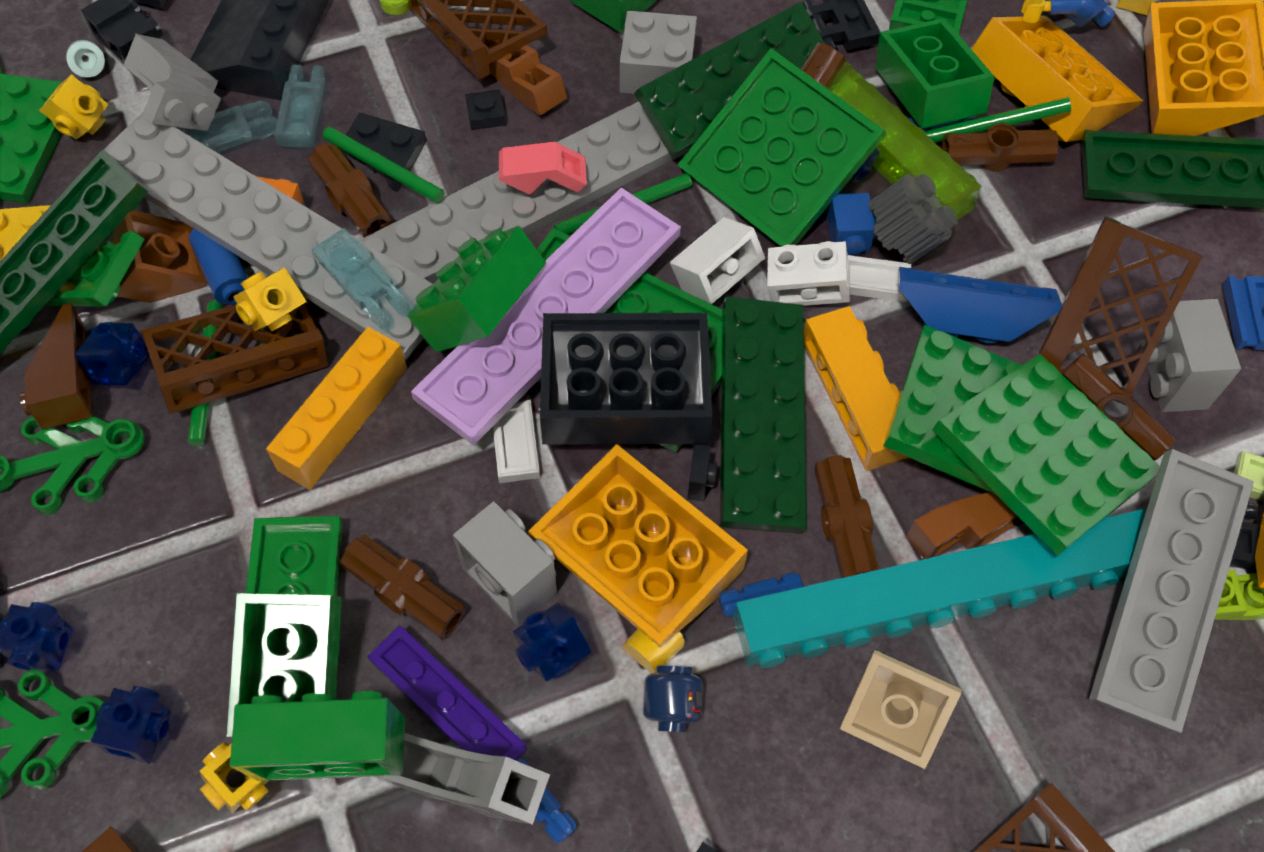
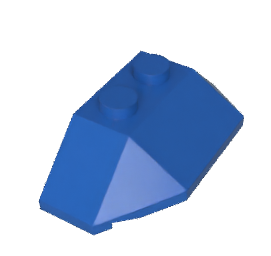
(976, 305)

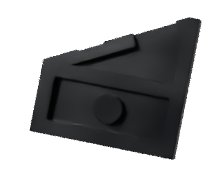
(390, 140)

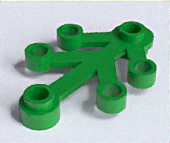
(71, 456)
(31, 731)

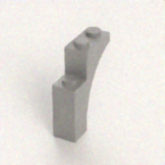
(179, 87)
(472, 780)

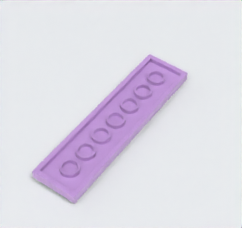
(582, 276)

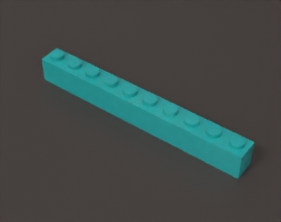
(931, 592)

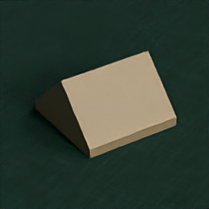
(900, 709)

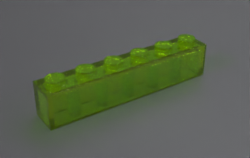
(906, 146)

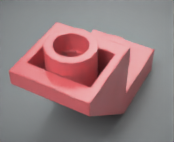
(530, 165)

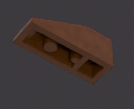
(55, 380)

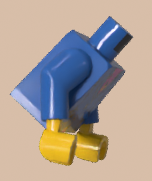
(1076, 10)

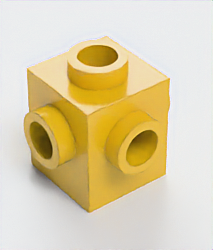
(75, 108)
(268, 300)
(216, 786)

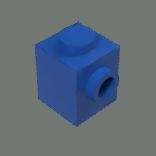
(852, 222)

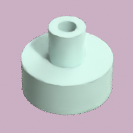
(85, 68)

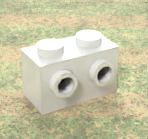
(717, 260)
(809, 273)

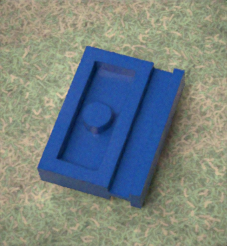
(1246, 310)

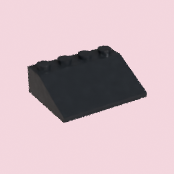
(256, 43)
(625, 378)

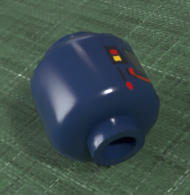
(673, 697)

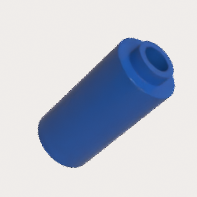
(220, 267)

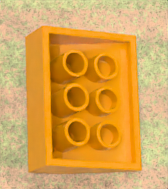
(1204, 64)
(1045, 65)
(641, 546)

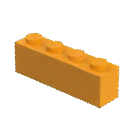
(854, 382)
(337, 408)

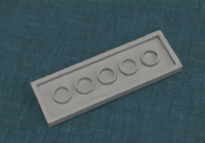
(1172, 591)

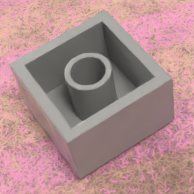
(654, 47)
(1192, 358)
(507, 562)

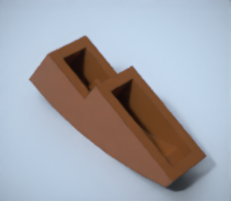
(528, 79)
(969, 520)

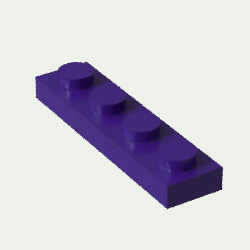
(443, 697)

